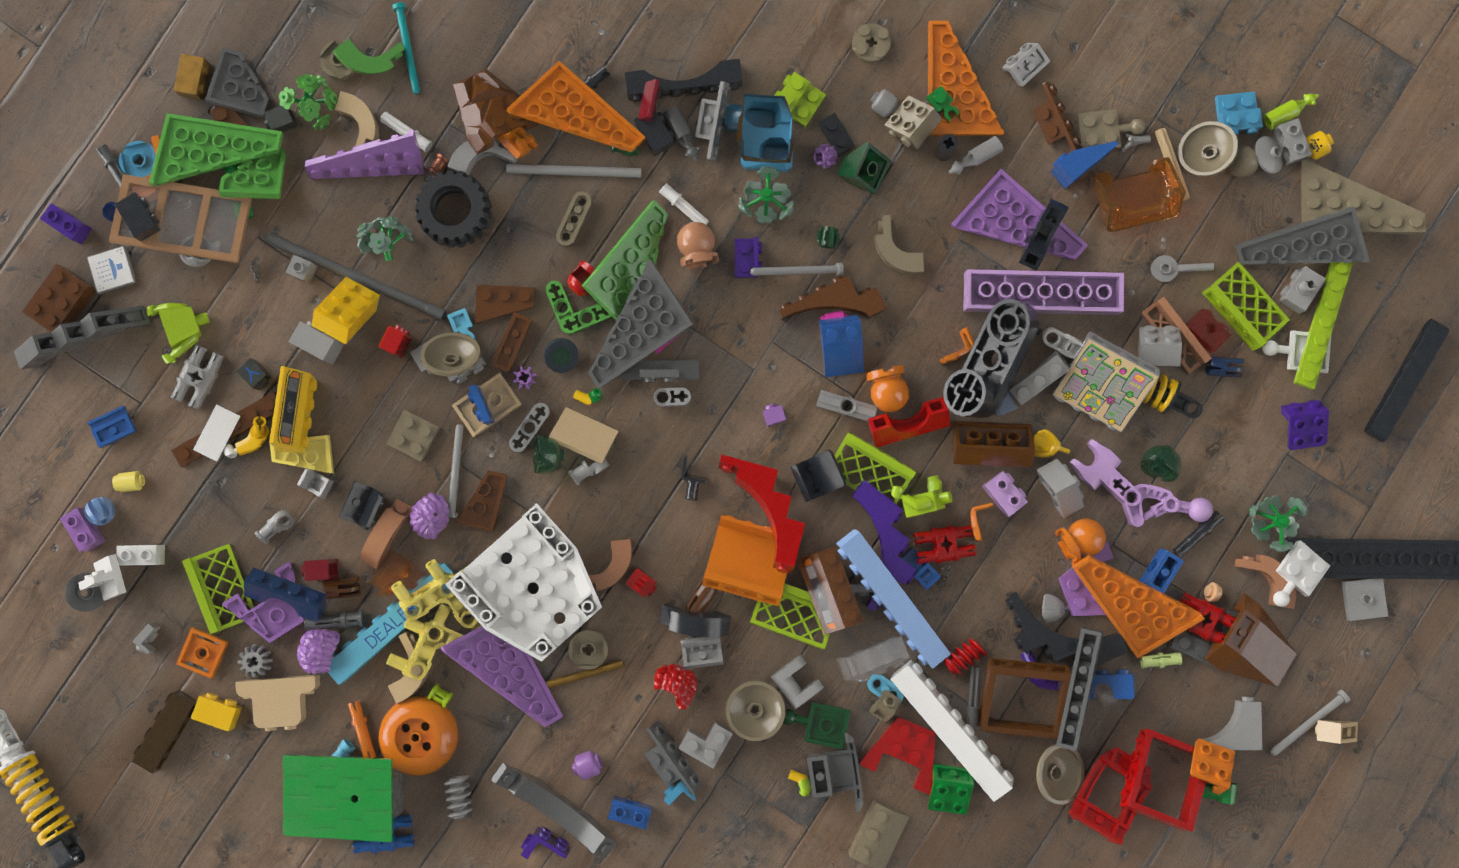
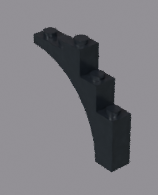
(1057, 646)

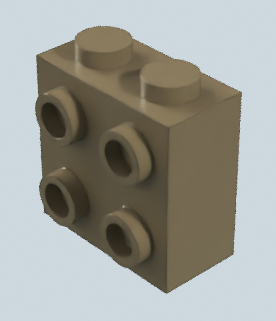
(912, 122)

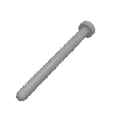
(837, 268)
(455, 471)
(1342, 697)

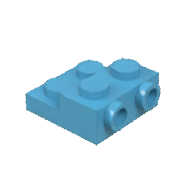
(1239, 112)

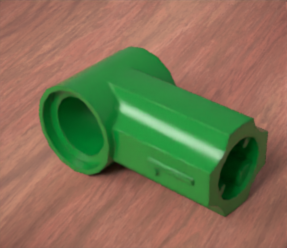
(1227, 796)

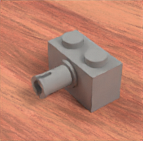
(1301, 289)

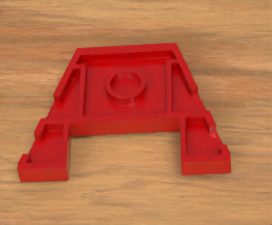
(908, 743)

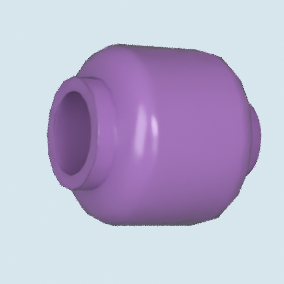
(587, 765)

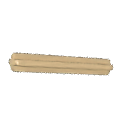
(1168, 151)

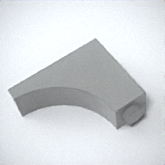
(1244, 727)

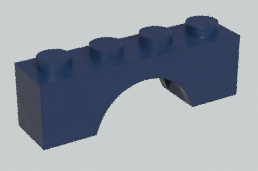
(306, 601)

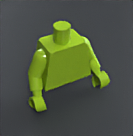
(180, 327)

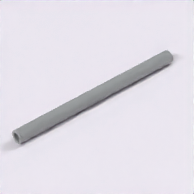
(573, 170)

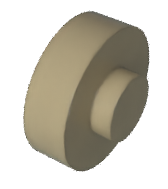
(774, 611)

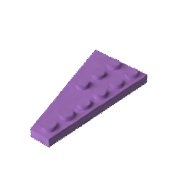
(376, 158)

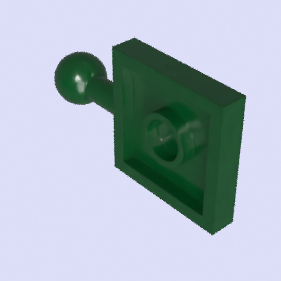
(824, 724)

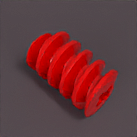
(964, 657)

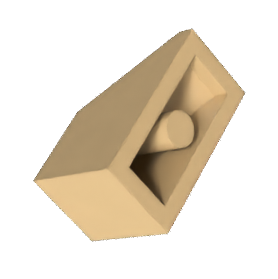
(1336, 731)

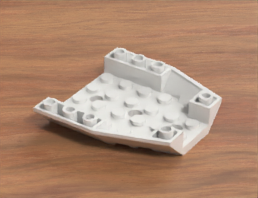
(500, 594)

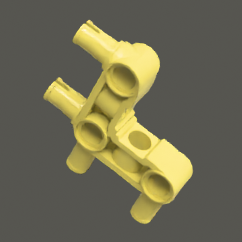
(432, 595)
(425, 646)

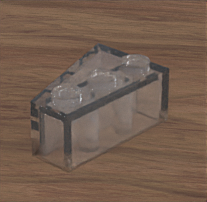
(873, 660)

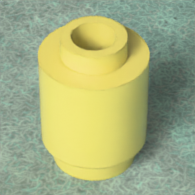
(128, 481)

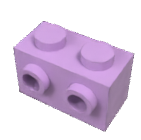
(1005, 494)

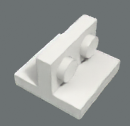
(107, 576)

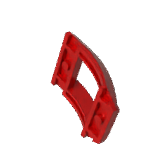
(1094, 817)

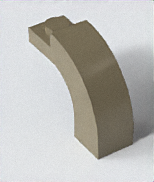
(892, 256)

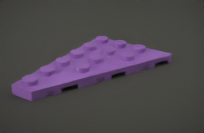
(1009, 214)
(506, 671)

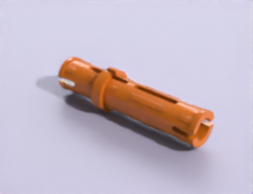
(362, 732)

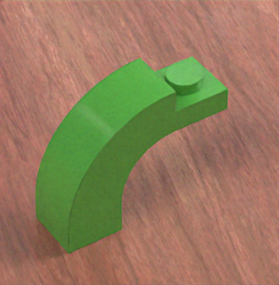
(366, 65)

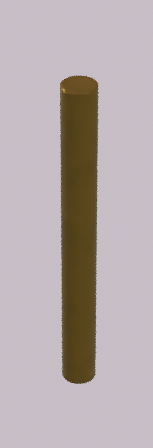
(584, 674)

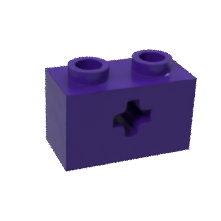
(66, 223)

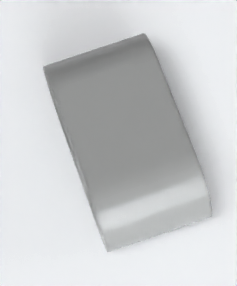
(677, 392)

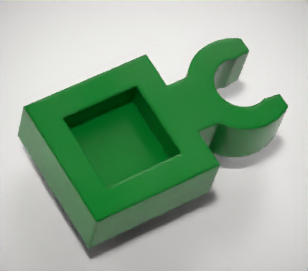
(941, 102)

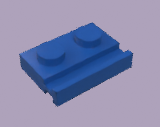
(483, 412)
(112, 426)

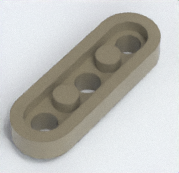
(574, 210)

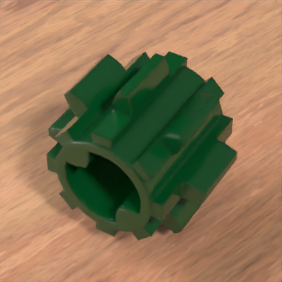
(828, 237)

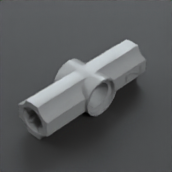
(834, 403)

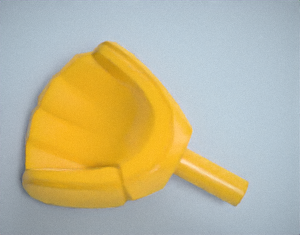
(1047, 444)

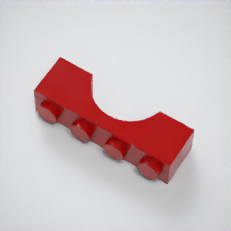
(931, 417)

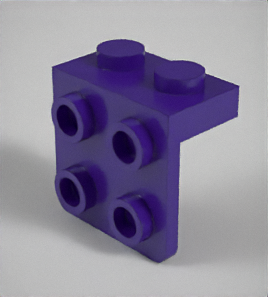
(1306, 424)
(545, 837)

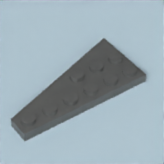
(1319, 240)

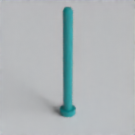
(399, 9)

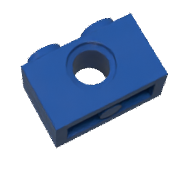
(1161, 570)
(630, 812)

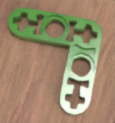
(569, 315)

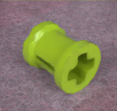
(440, 695)

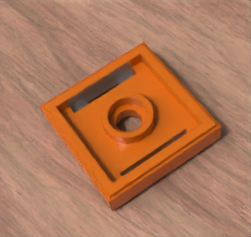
(191, 652)

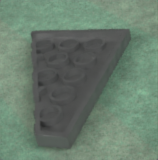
(645, 324)

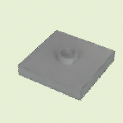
(1364, 599)

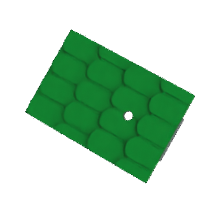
(341, 797)

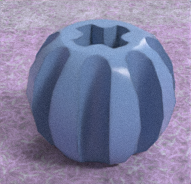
(99, 511)

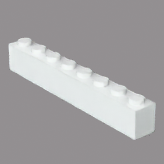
(952, 730)

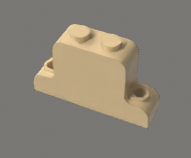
(278, 700)

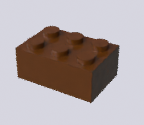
(59, 298)

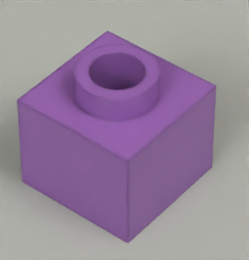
(773, 414)

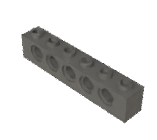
(1080, 688)

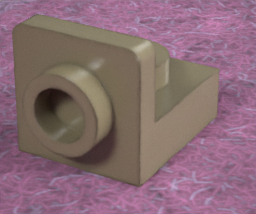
(885, 706)

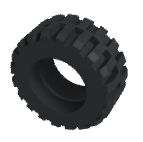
(436, 190)

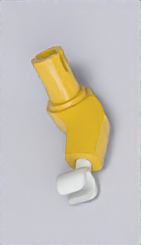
(254, 440)

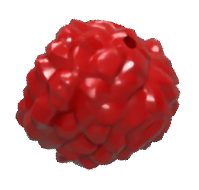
(678, 682)

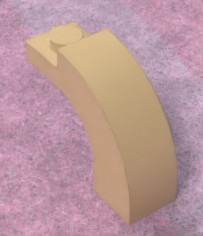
(353, 107)
(405, 686)

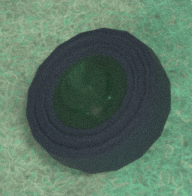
(561, 355)

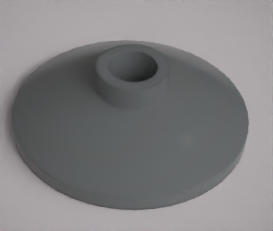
(77, 601)

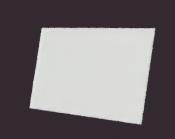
(216, 432)

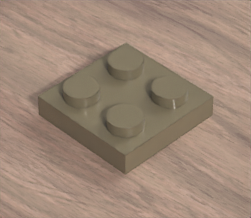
(413, 435)

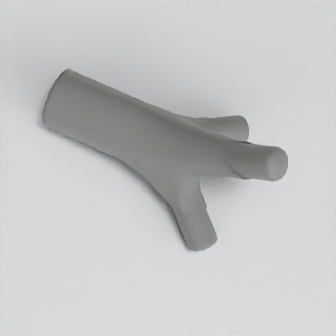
(1134, 140)

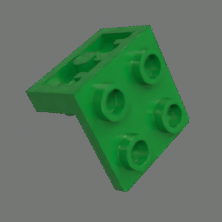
(950, 789)

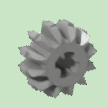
(255, 652)

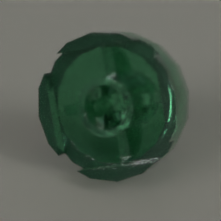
(547, 454)
(1162, 462)

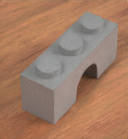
(1046, 373)

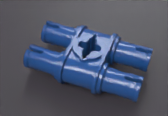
(398, 841)

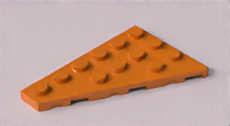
(953, 72)
(571, 106)
(1135, 609)

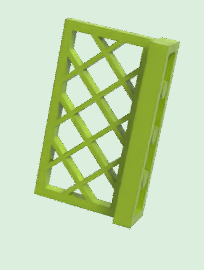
(1238, 319)
(878, 456)
(202, 592)
(798, 596)

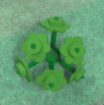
(307, 104)

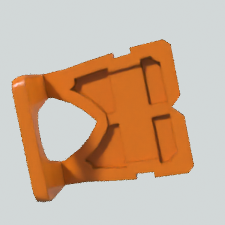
(957, 355)
(974, 520)

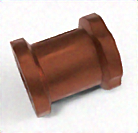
(438, 165)

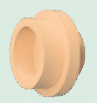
(1212, 592)

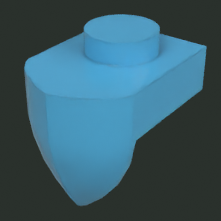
(673, 792)

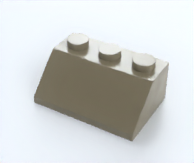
(878, 835)

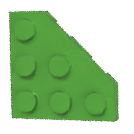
(256, 178)

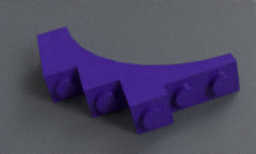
(892, 542)

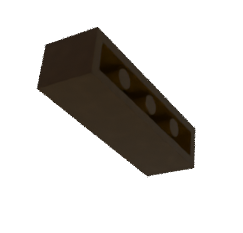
(165, 731)

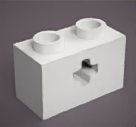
(141, 555)

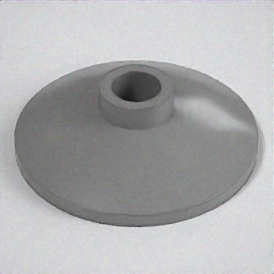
(1269, 155)

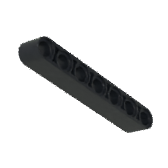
(1406, 380)

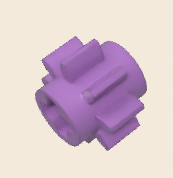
(825, 156)
(530, 380)

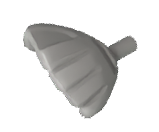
(1052, 608)

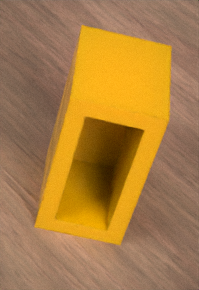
(216, 712)

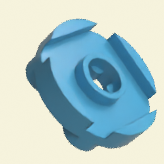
(131, 154)

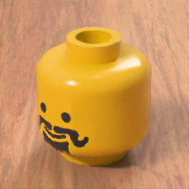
(1319, 144)

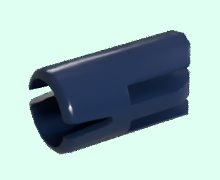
(1219, 367)

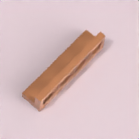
(1188, 339)

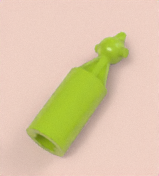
(1288, 111)

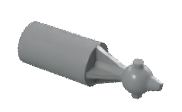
(978, 155)

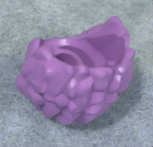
(423, 516)
(317, 650)

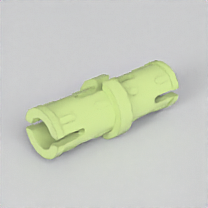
(1160, 660)

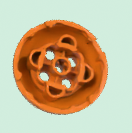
(441, 735)

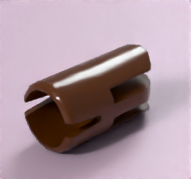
(341, 587)
(700, 599)

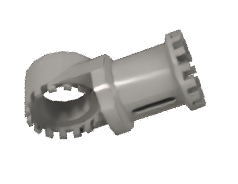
(584, 470)
(273, 527)

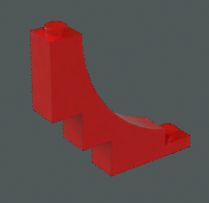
(759, 483)

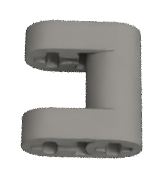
(790, 688)

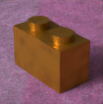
(192, 76)

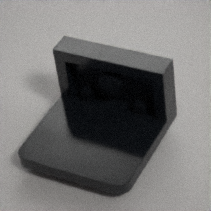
(818, 475)
(362, 505)

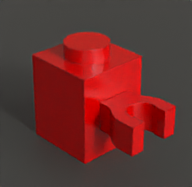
(642, 583)

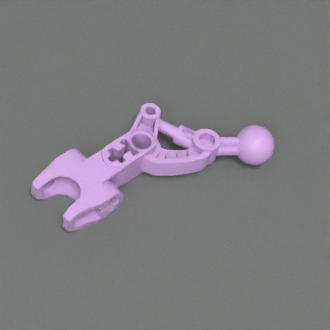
(1104, 472)

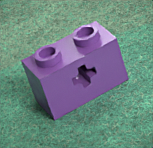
(84, 534)

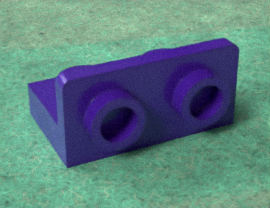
(747, 257)

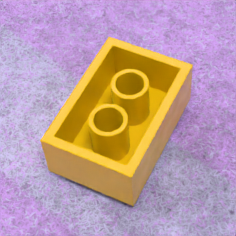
(345, 310)

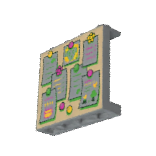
(1106, 382)

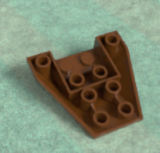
(1253, 646)

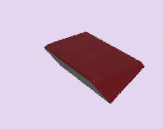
(649, 100)

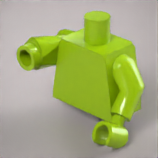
(925, 502)

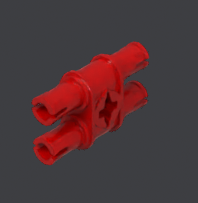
(947, 553)
(1215, 615)

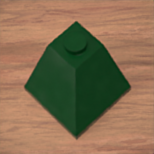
(865, 168)

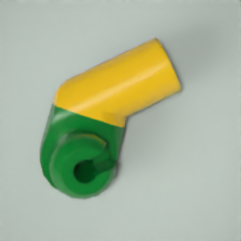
(588, 398)

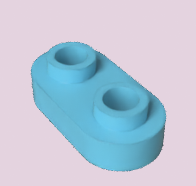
(885, 684)

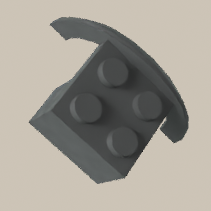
(836, 772)

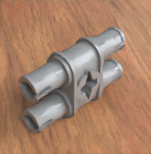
(208, 374)

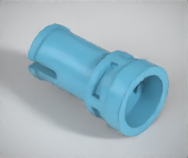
(345, 748)

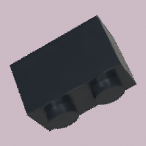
(656, 134)
(138, 216)

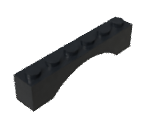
(725, 71)

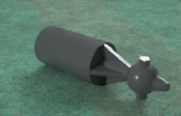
(681, 131)

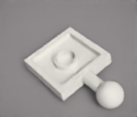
(1294, 350)
(1301, 570)

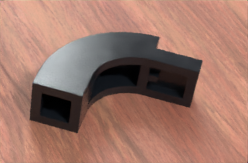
(1042, 234)
(695, 623)

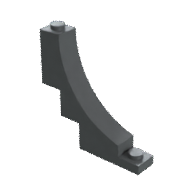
(70, 335)
(557, 807)

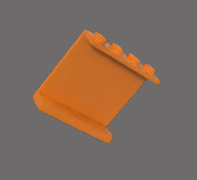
(744, 562)

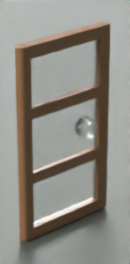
(190, 218)

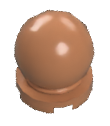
(696, 244)

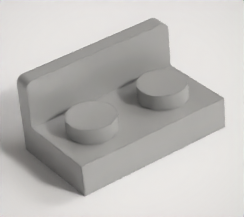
(1026, 63)

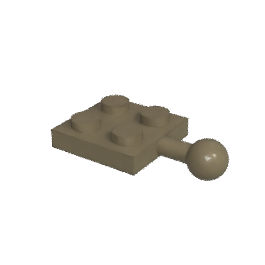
(1103, 127)

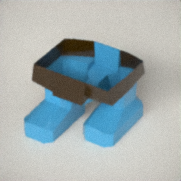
(764, 131)

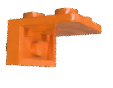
(1213, 765)

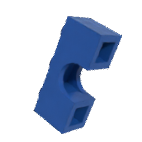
(1121, 683)

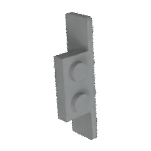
(711, 120)

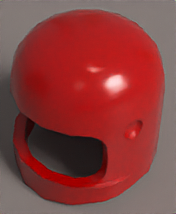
(578, 277)

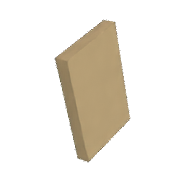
(499, 399)
(583, 435)

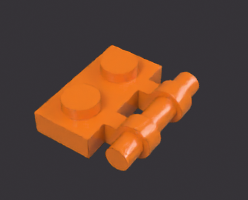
(518, 146)

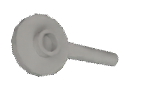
(1166, 268)

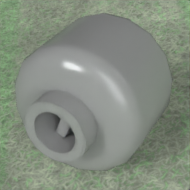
(884, 103)

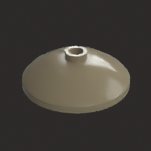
(1201, 141)
(450, 354)
(755, 725)
(1060, 774)

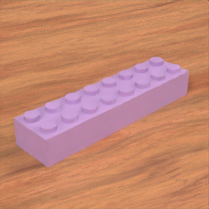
(1046, 291)

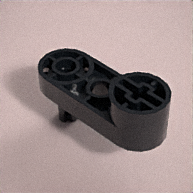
(980, 386)

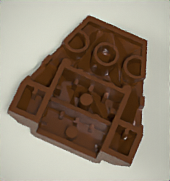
(484, 107)

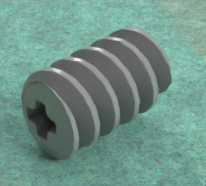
(459, 797)

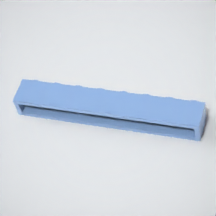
(893, 598)

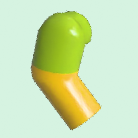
(803, 781)

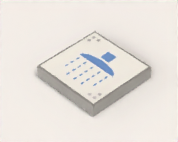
(111, 270)

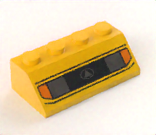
(293, 410)

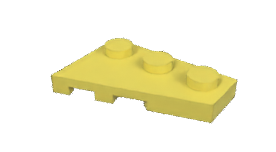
(316, 457)

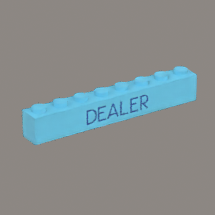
(376, 637)

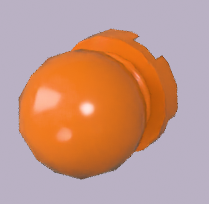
(888, 389)
(1082, 539)

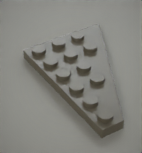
(1377, 214)

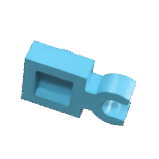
(461, 322)

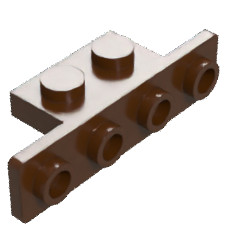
(1053, 119)

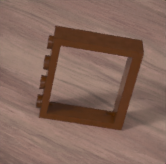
(1029, 670)

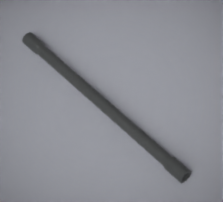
(284, 244)

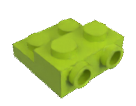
(801, 98)

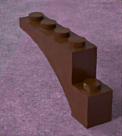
(838, 296)

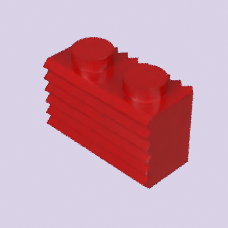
(396, 341)

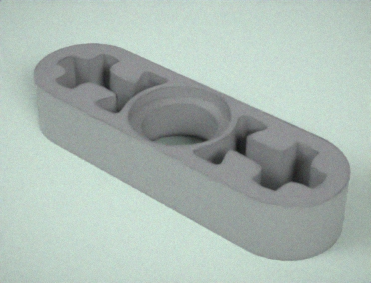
(525, 442)

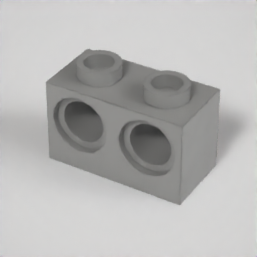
(1292, 142)

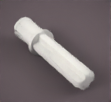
(402, 129)
(677, 200)

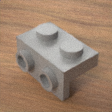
(701, 652)

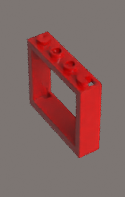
(1134, 775)

